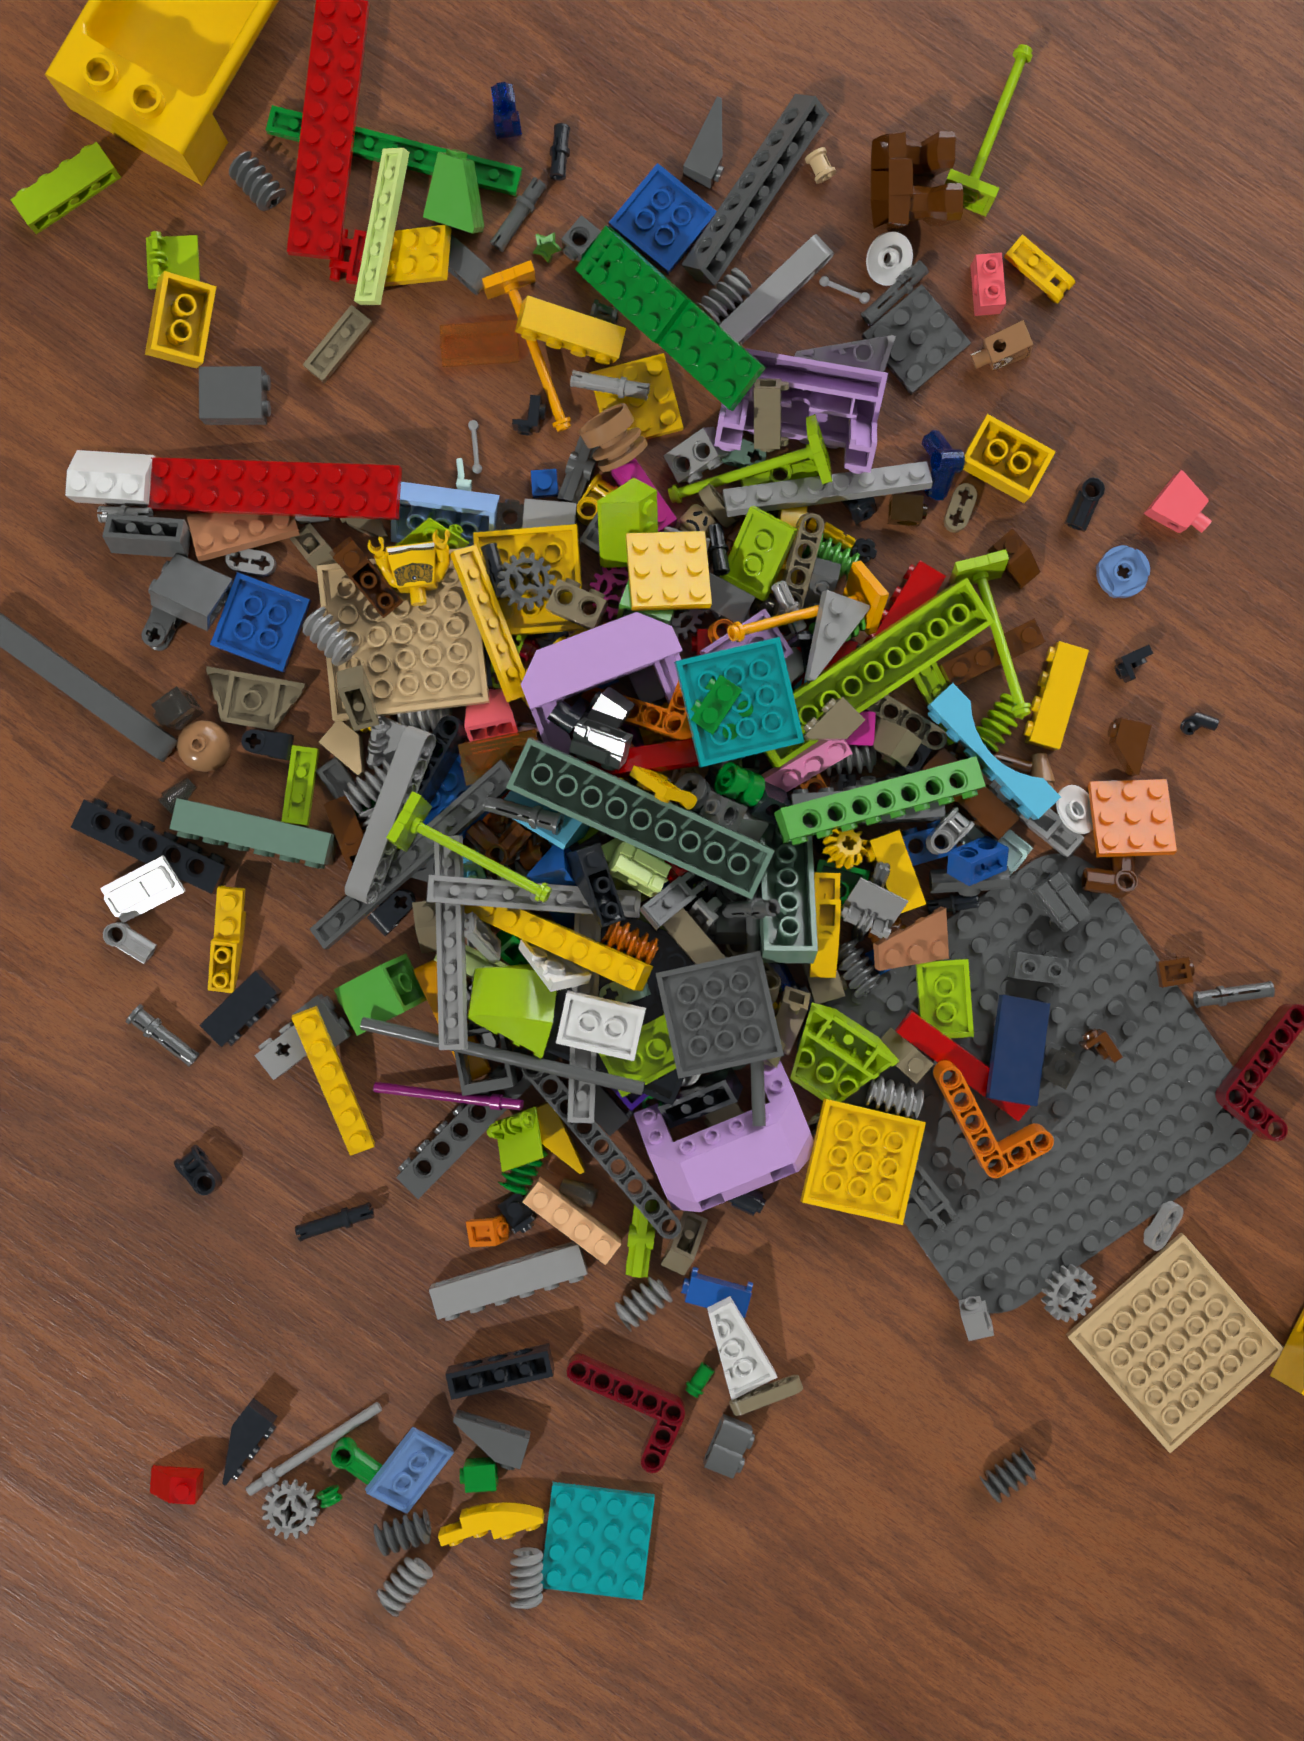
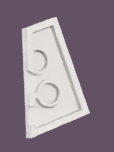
(552, 969)

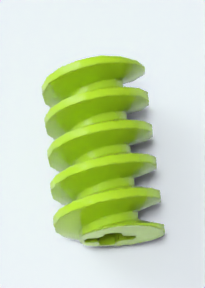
(997, 722)

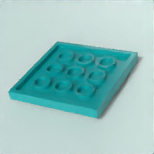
(764, 683)
(597, 1540)

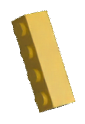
(570, 330)
(1056, 695)

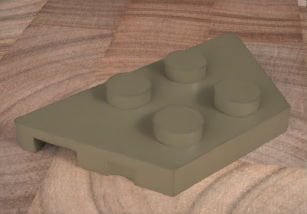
(253, 698)

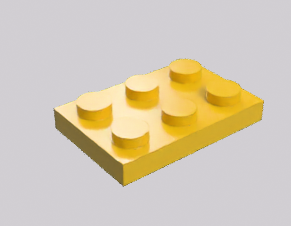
(419, 256)

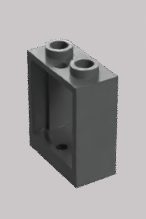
(489, 1084)

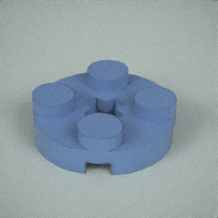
(1128, 558)

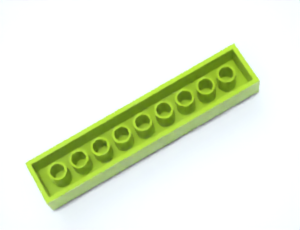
(891, 658)

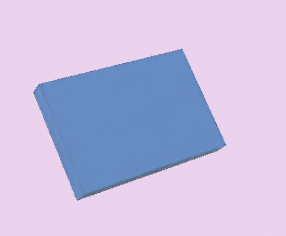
(409, 1470)

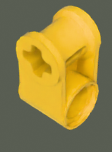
(596, 490)

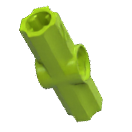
(797, 470)
(640, 1242)

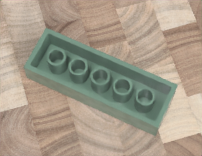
(251, 831)
(790, 881)

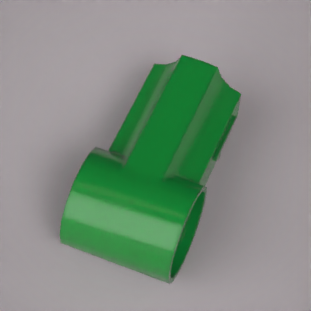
(357, 1463)

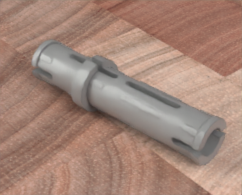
(620, 387)

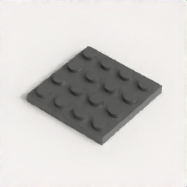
(719, 1014)

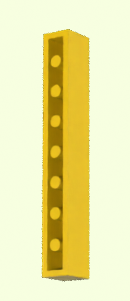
(567, 944)

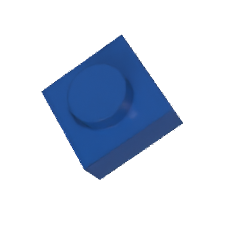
(544, 483)

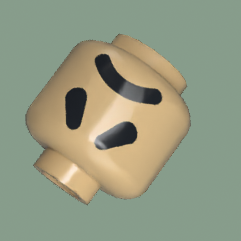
(696, 519)

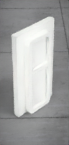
(142, 889)

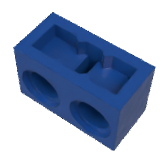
(923, 854)
(977, 860)

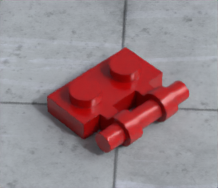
(352, 267)

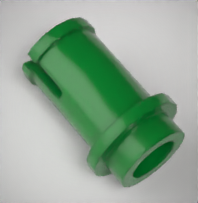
(699, 1380)

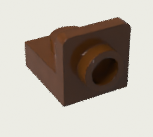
(1175, 971)
(1105, 1047)

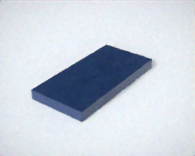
(1018, 1050)

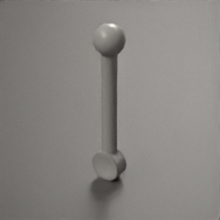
(863, 298)
(473, 427)

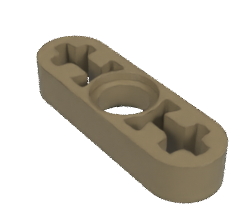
(766, 1395)

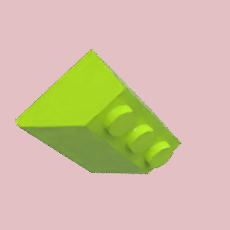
(623, 511)

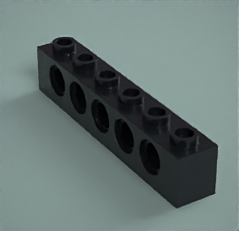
(89, 823)

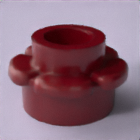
(528, 648)

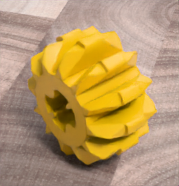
(847, 856)

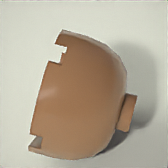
(204, 746)

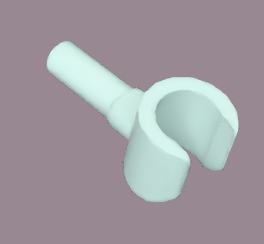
(462, 484)

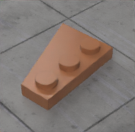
(915, 944)

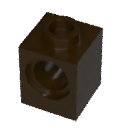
(906, 510)

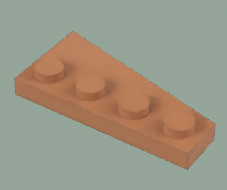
(229, 533)

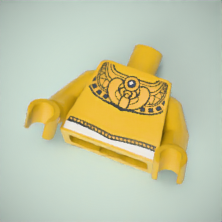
(414, 566)

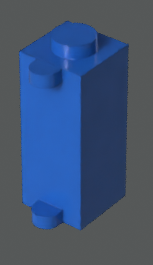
(707, 1291)

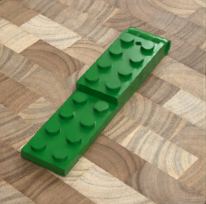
(669, 318)

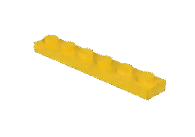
(490, 620)
(333, 1080)

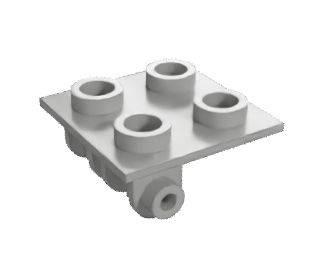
(383, 741)
(872, 907)

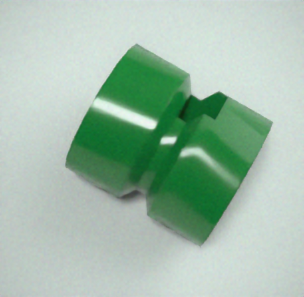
(739, 784)

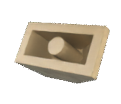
(346, 745)

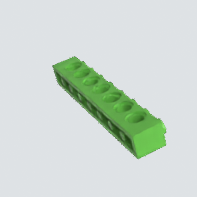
(965, 772)

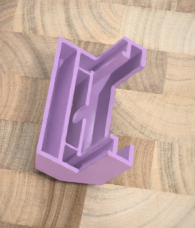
(840, 395)
(595, 660)
(731, 1154)

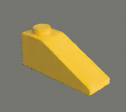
(557, 1137)

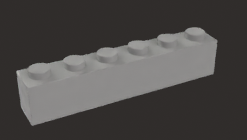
(508, 1279)

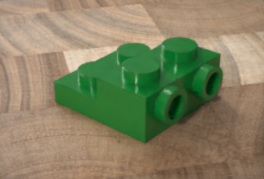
(716, 705)

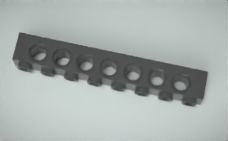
(755, 189)
(418, 1181)

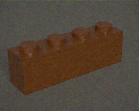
(987, 657)
(984, 810)

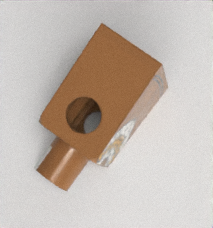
(1013, 341)

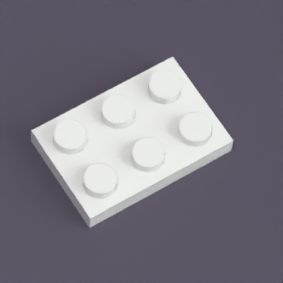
(600, 1025)

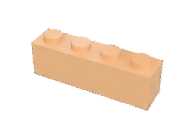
(572, 1220)

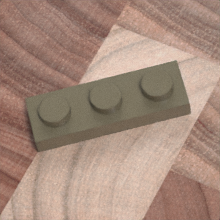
(337, 344)

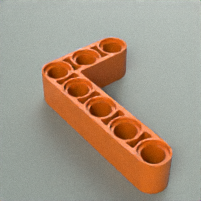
(649, 714)
(979, 1128)

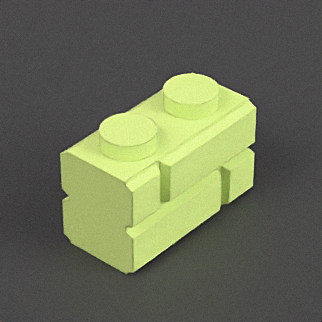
(639, 869)

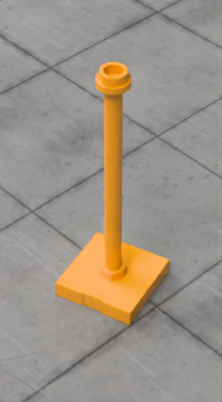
(510, 282)
(860, 586)

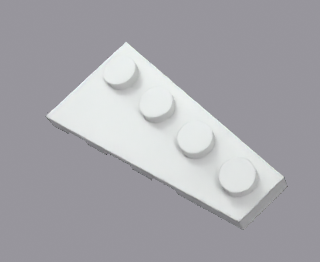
(740, 1353)

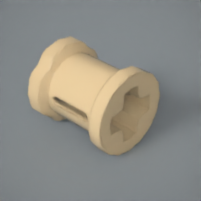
(820, 165)

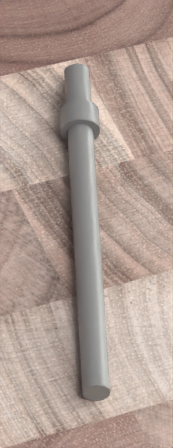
(272, 1475)

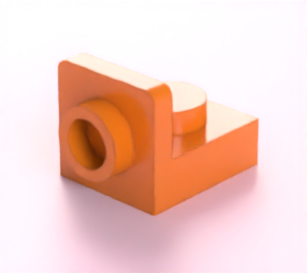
(487, 1231)

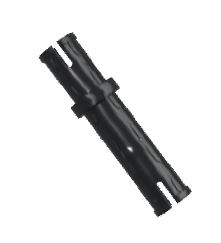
(345, 1218)

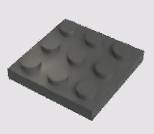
(923, 340)

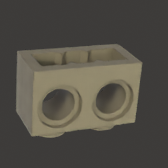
(574, 610)

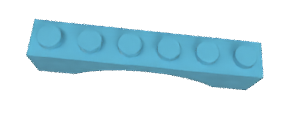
(955, 714)

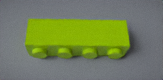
(65, 188)

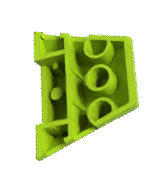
(514, 1004)
(838, 1055)

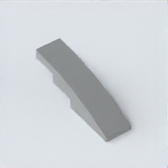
(1047, 827)

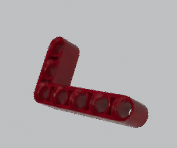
(1258, 1071)
(634, 1400)

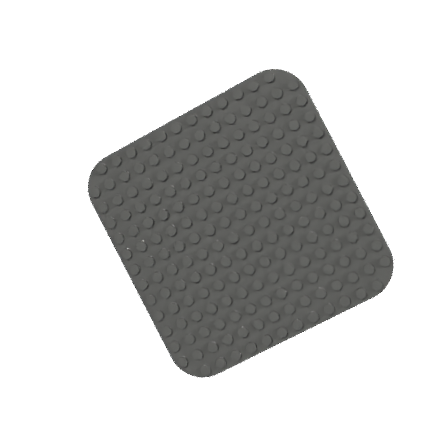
(1120, 1129)

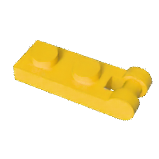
(1039, 268)

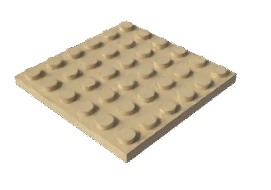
(413, 655)
(1175, 1342)

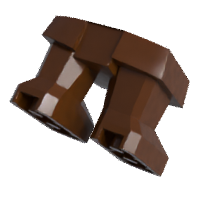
(892, 189)

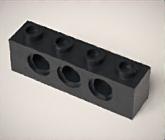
(500, 1371)

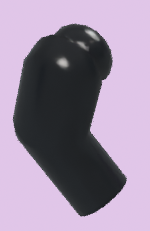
(1196, 721)

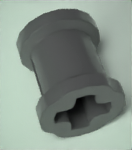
(598, 307)

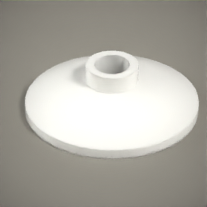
(898, 257)
(1075, 809)

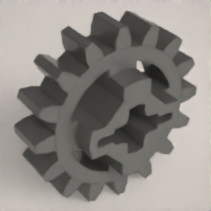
(518, 575)

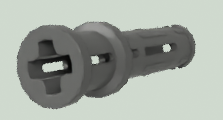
(535, 816)
(154, 1029)

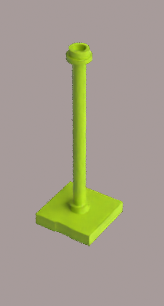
(979, 195)
(814, 450)
(980, 571)
(411, 822)

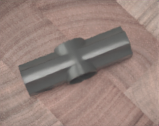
(578, 472)
(943, 882)

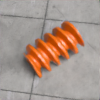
(631, 942)

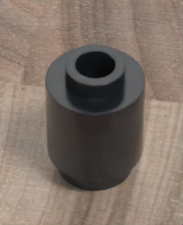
(749, 1202)

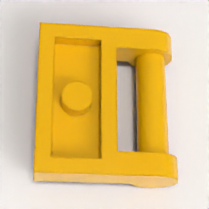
(663, 789)

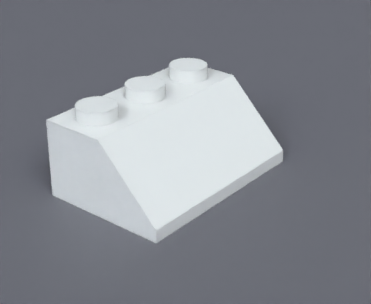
(109, 478)

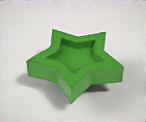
(546, 246)

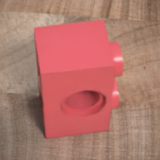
(988, 284)

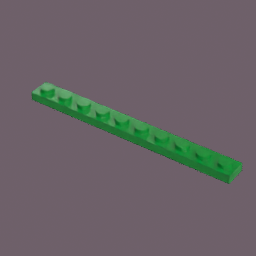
(422, 156)

